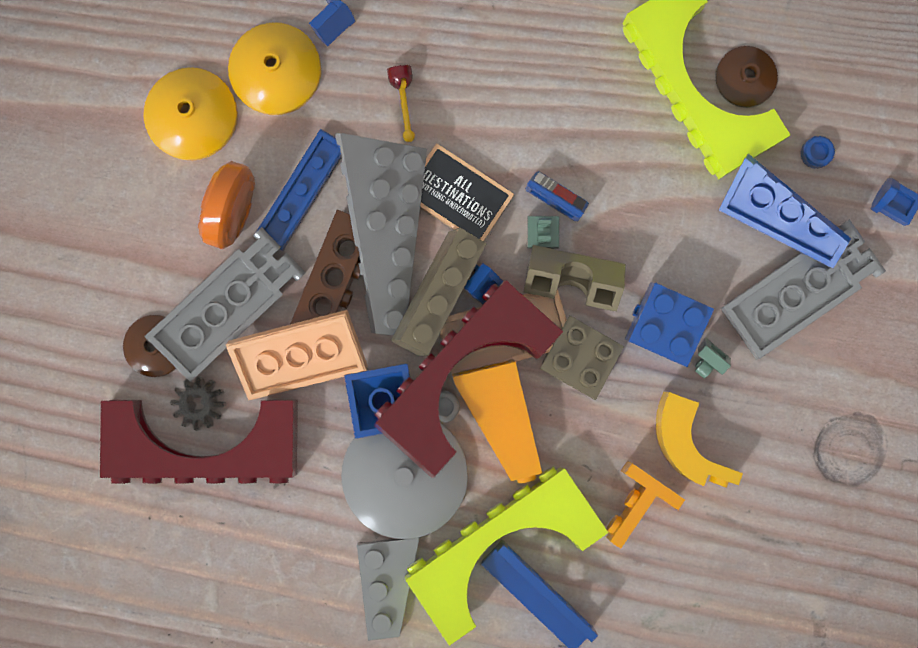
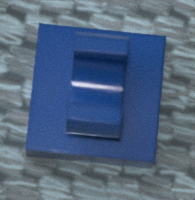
(481, 282)

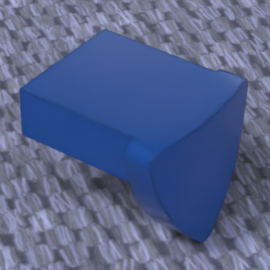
(332, 21)
(896, 202)

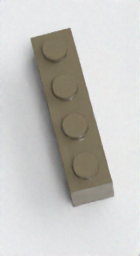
(438, 292)

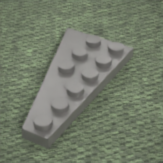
(384, 214)

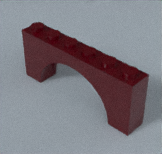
(414, 417)
(134, 451)

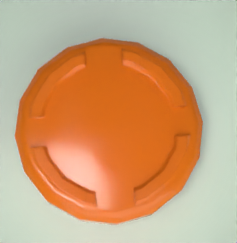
(226, 205)

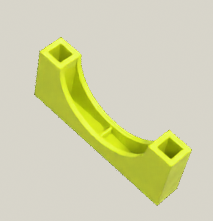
(721, 136)
(444, 578)

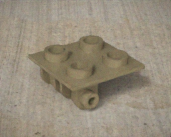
(582, 357)

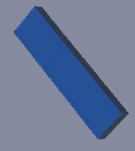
(302, 188)

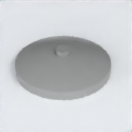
(395, 494)

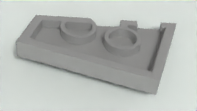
(384, 584)

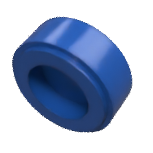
(817, 152)

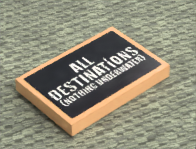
(461, 194)

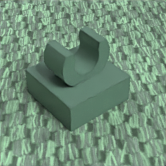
(543, 231)
(711, 359)

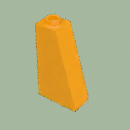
(501, 412)

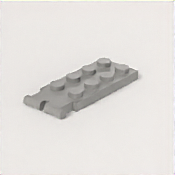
(798, 295)
(223, 305)

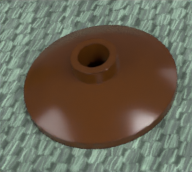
(739, 88)
(136, 352)

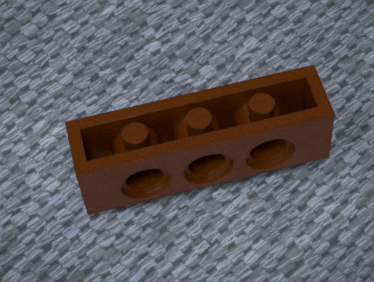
(327, 261)

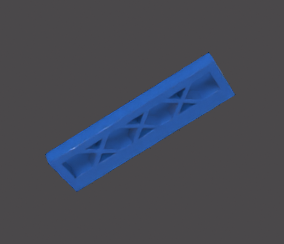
(538, 596)

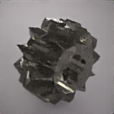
(187, 405)

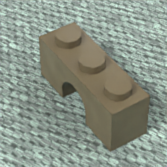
(598, 278)

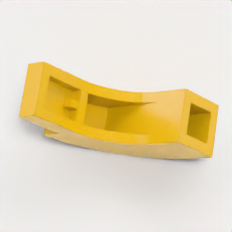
(674, 437)

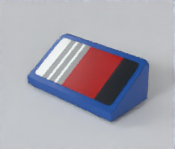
(557, 196)

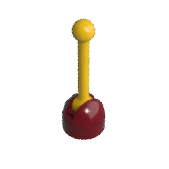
(400, 78)

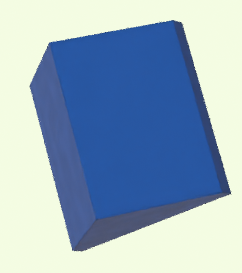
(369, 392)

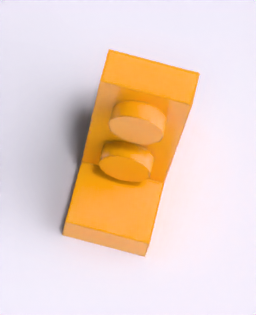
(638, 503)

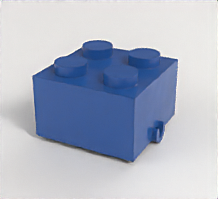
(668, 324)

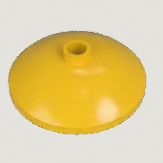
(287, 83)
(200, 130)

